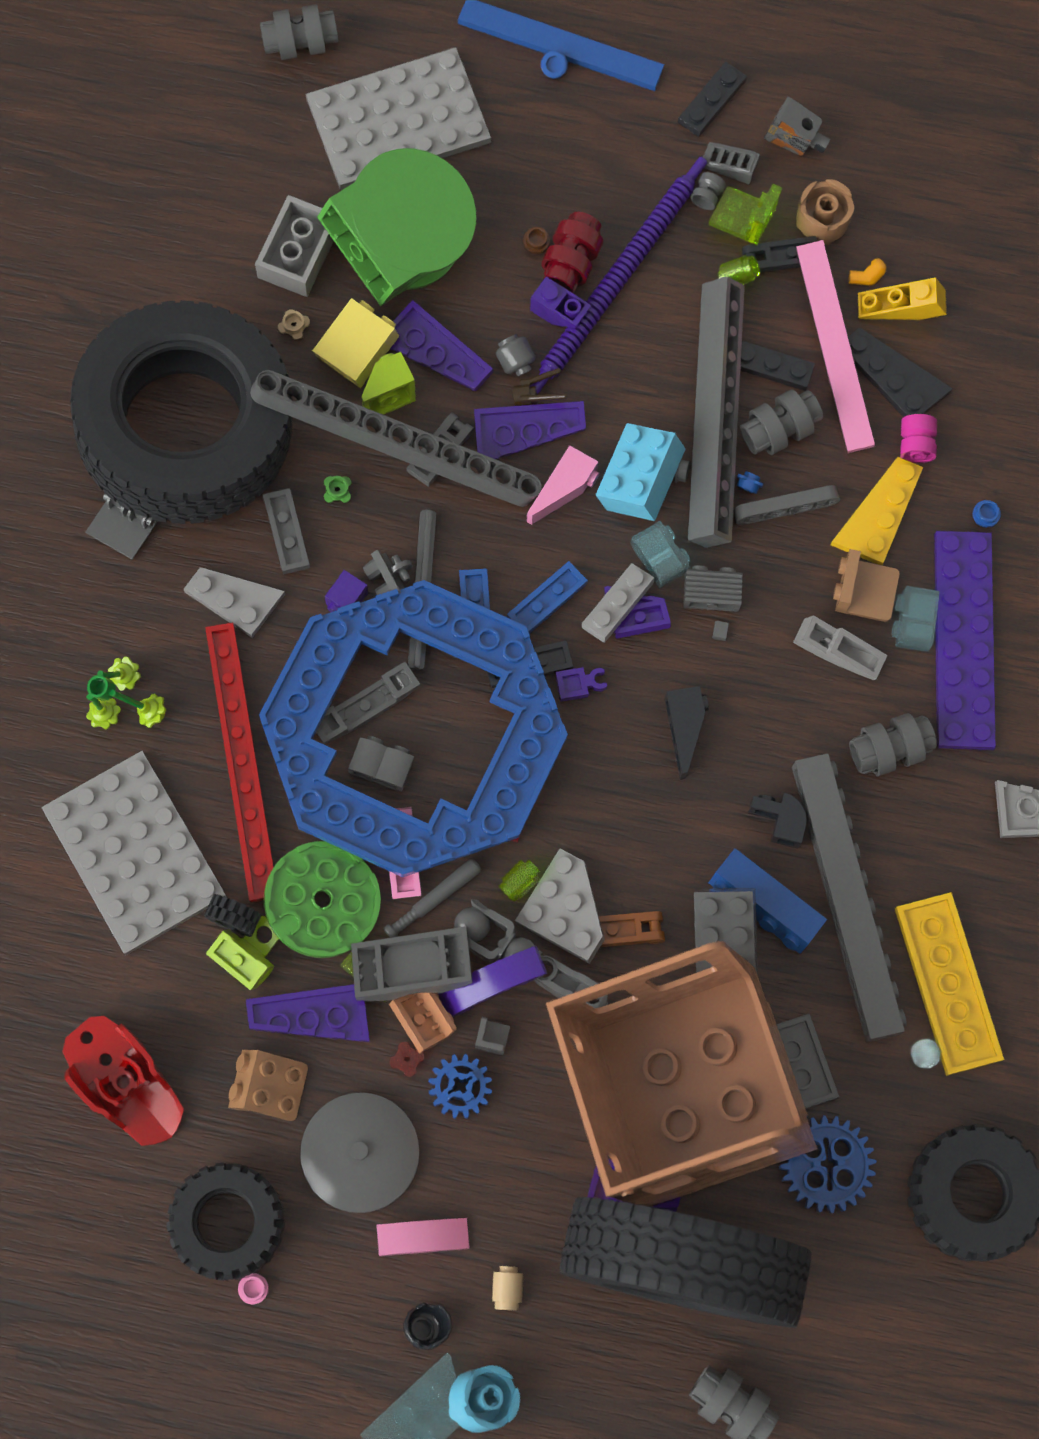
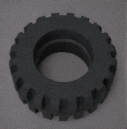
(185, 1213)

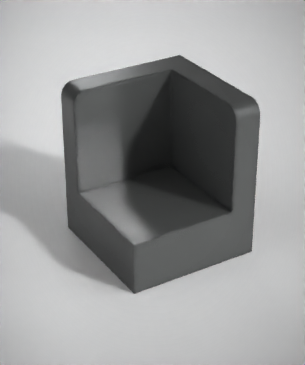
(492, 1037)

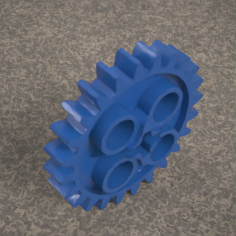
(854, 1163)

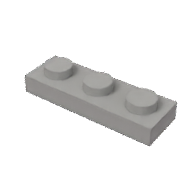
(618, 602)

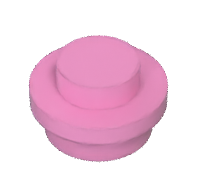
(253, 1288)

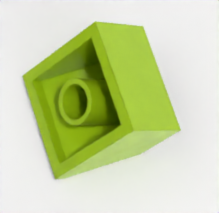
(389, 385)

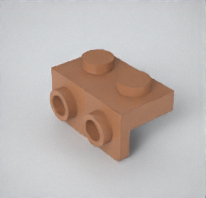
(423, 1019)

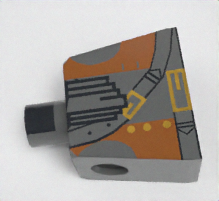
(796, 129)

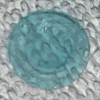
(925, 1053)

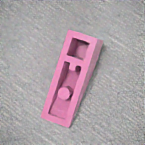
(566, 483)

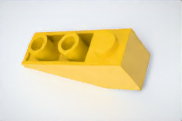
(904, 301)

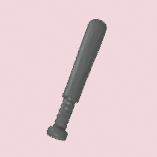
(441, 892)

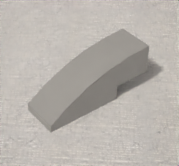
(840, 647)

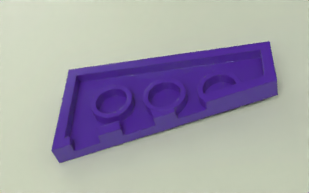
(436, 348)
(519, 428)

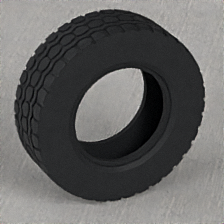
(169, 342)
(686, 1261)

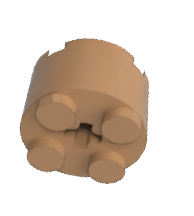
(825, 210)

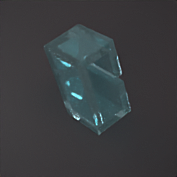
(916, 618)

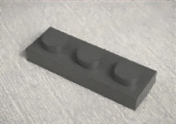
(286, 531)

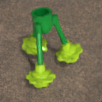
(101, 689)

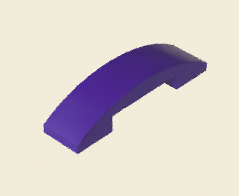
(494, 979)

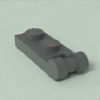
(464, 433)

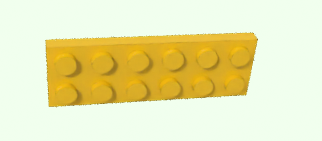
(949, 984)

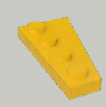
(879, 515)

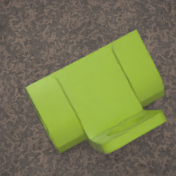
(244, 956)

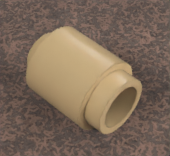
(507, 1288)

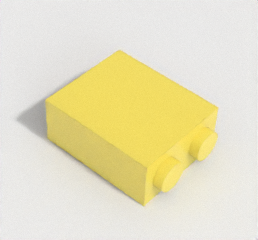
(356, 342)

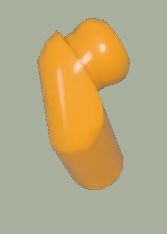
(870, 275)

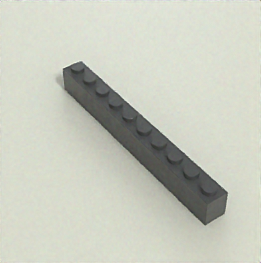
(716, 413)
(848, 899)

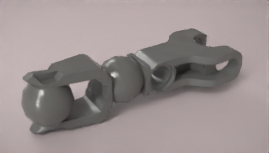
(477, 920)

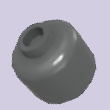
(515, 355)

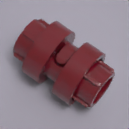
(576, 244)

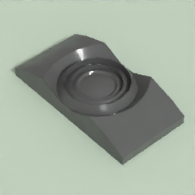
(411, 965)

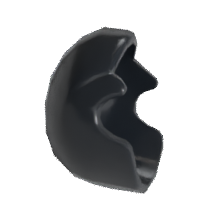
(427, 1326)

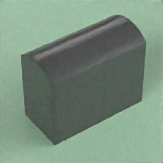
(720, 630)

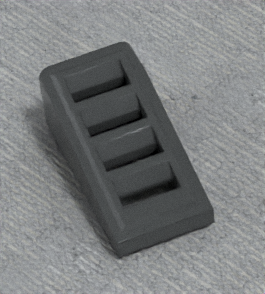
(735, 172)

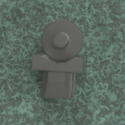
(382, 566)

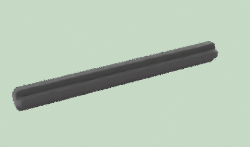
(423, 571)

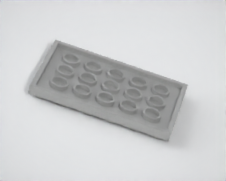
(405, 106)
(133, 852)

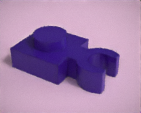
(575, 684)

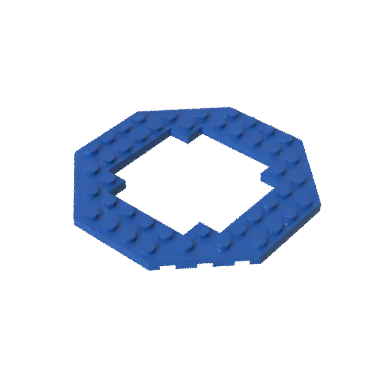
(365, 824)

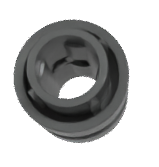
(298, 32)
(772, 426)
(905, 740)
(724, 1399)

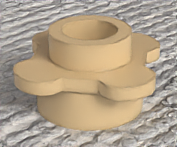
(292, 316)

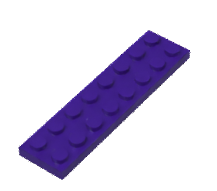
(964, 641)

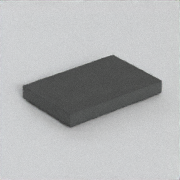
(807, 1061)

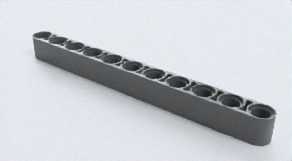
(383, 440)

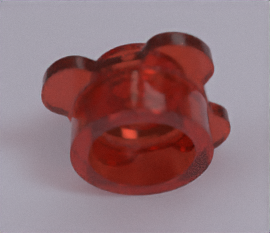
(405, 1050)

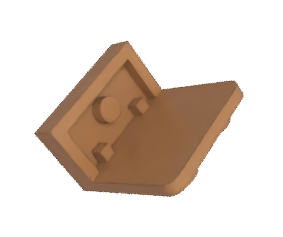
(865, 588)
(268, 1084)

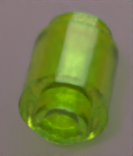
(741, 269)
(519, 880)

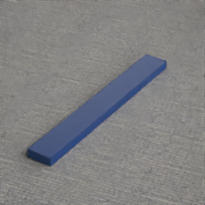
(549, 38)

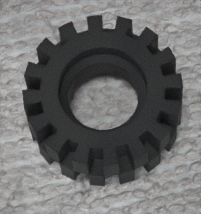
(232, 915)

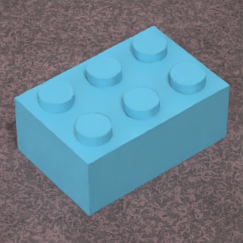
(640, 471)

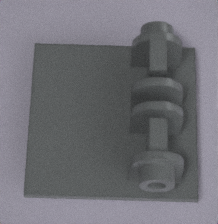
(120, 528)

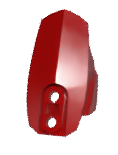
(126, 1091)

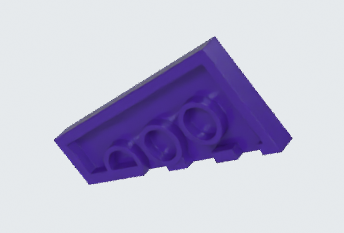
(313, 1013)

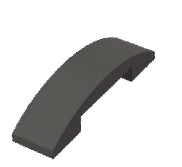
(368, 703)

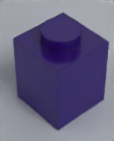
(345, 591)

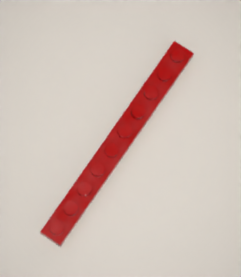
(240, 758)

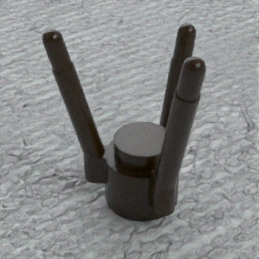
(527, 395)

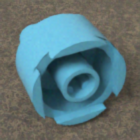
(483, 1399)

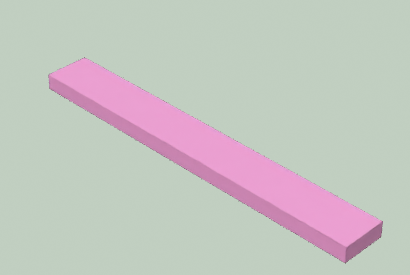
(835, 347)

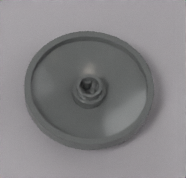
(360, 1152)

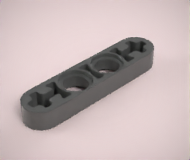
(786, 505)

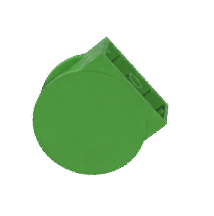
(402, 221)

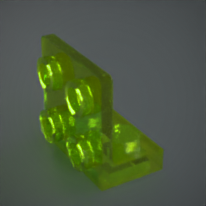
(745, 214)

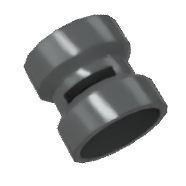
(709, 188)

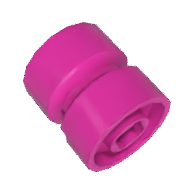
(918, 437)

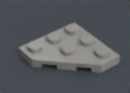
(565, 908)

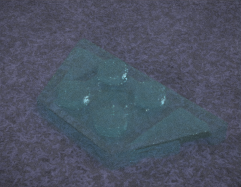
(421, 1410)

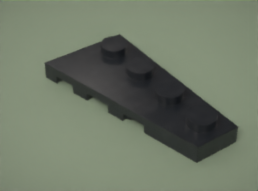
(896, 377)

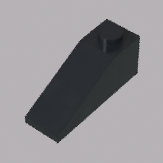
(685, 716)

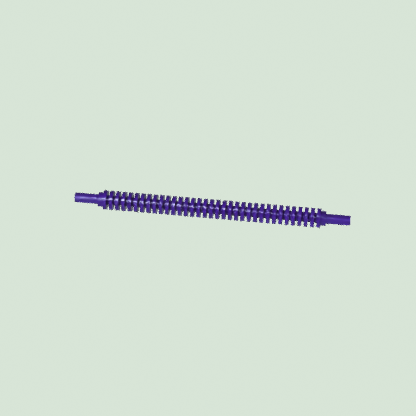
(622, 270)

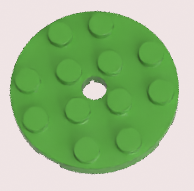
(303, 923)

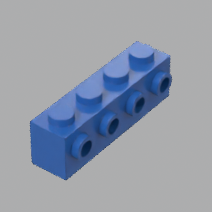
(776, 906)

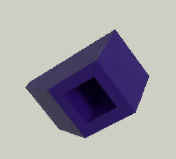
(558, 305)

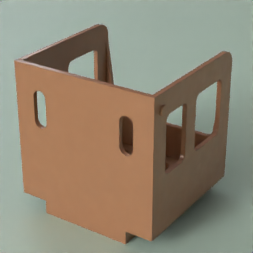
(681, 1078)

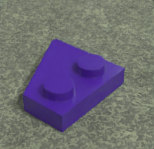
(647, 616)

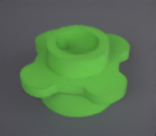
(334, 482)

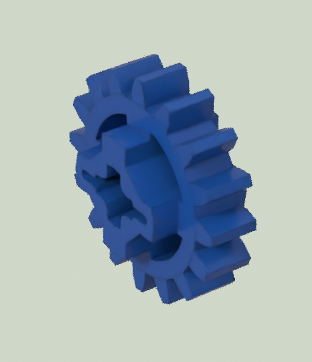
(467, 1097)

